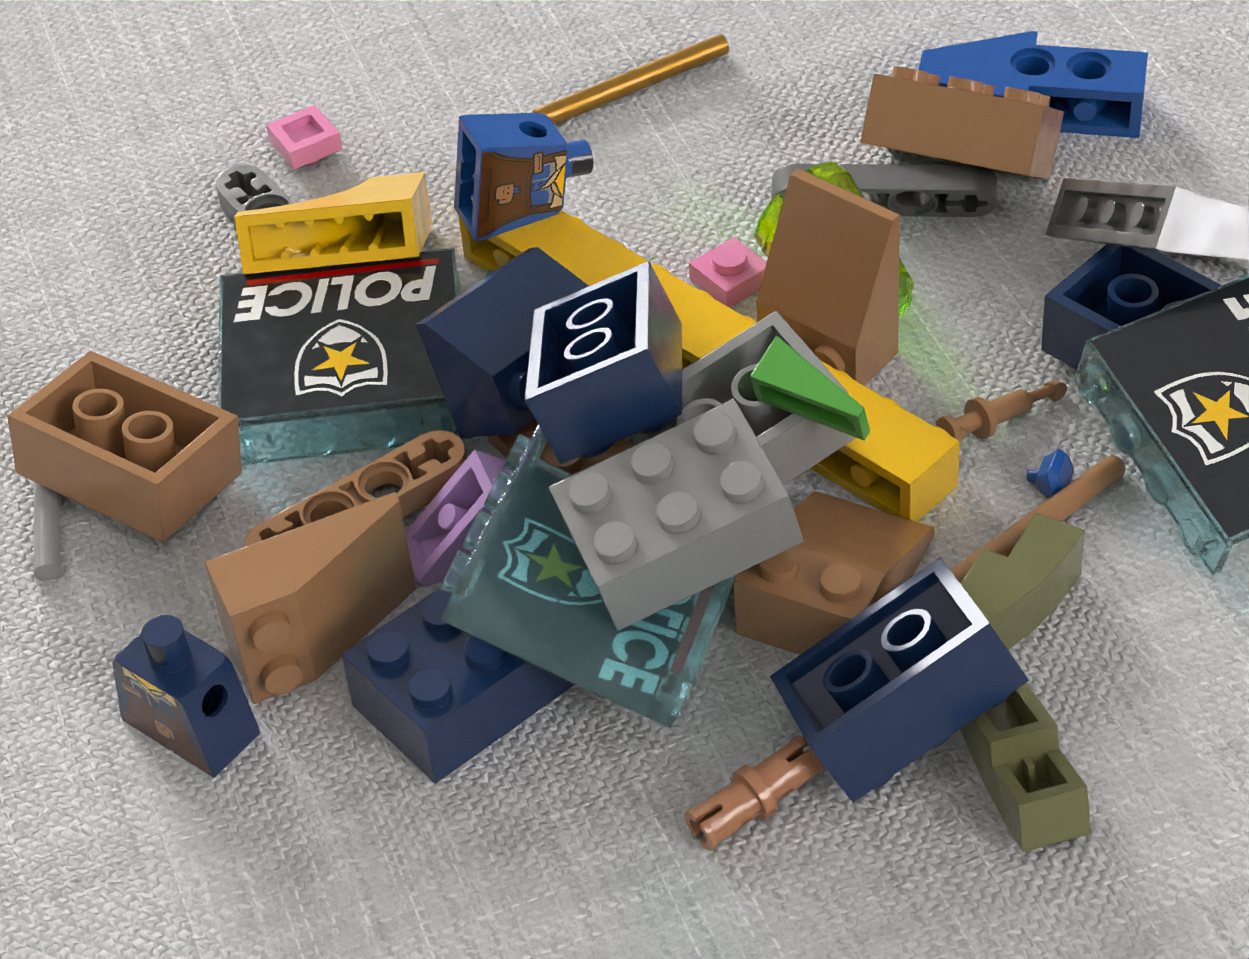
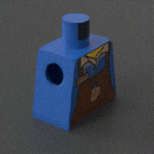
(513, 171)

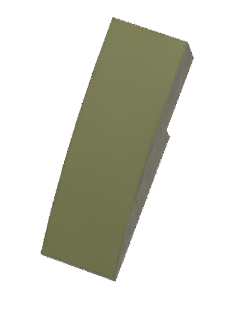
(1029, 583)
(1027, 772)

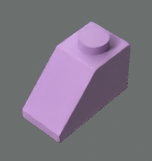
(447, 519)

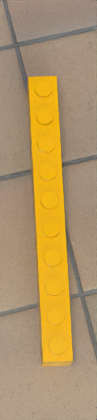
(899, 466)

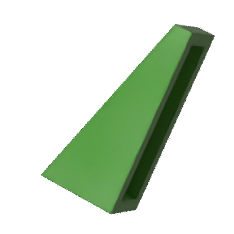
(800, 388)

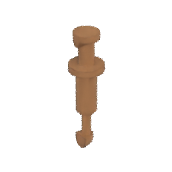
(983, 416)

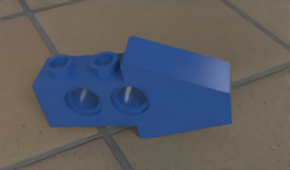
(1092, 86)

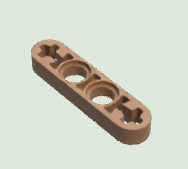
(416, 467)

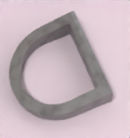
(1149, 218)

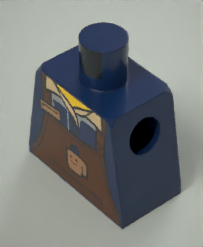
(169, 683)

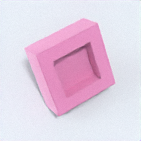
(304, 137)
(728, 272)

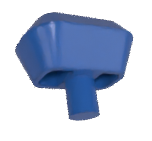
(1053, 474)

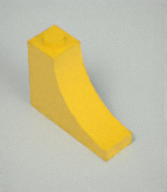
(362, 224)

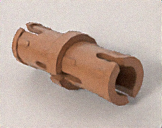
(753, 793)

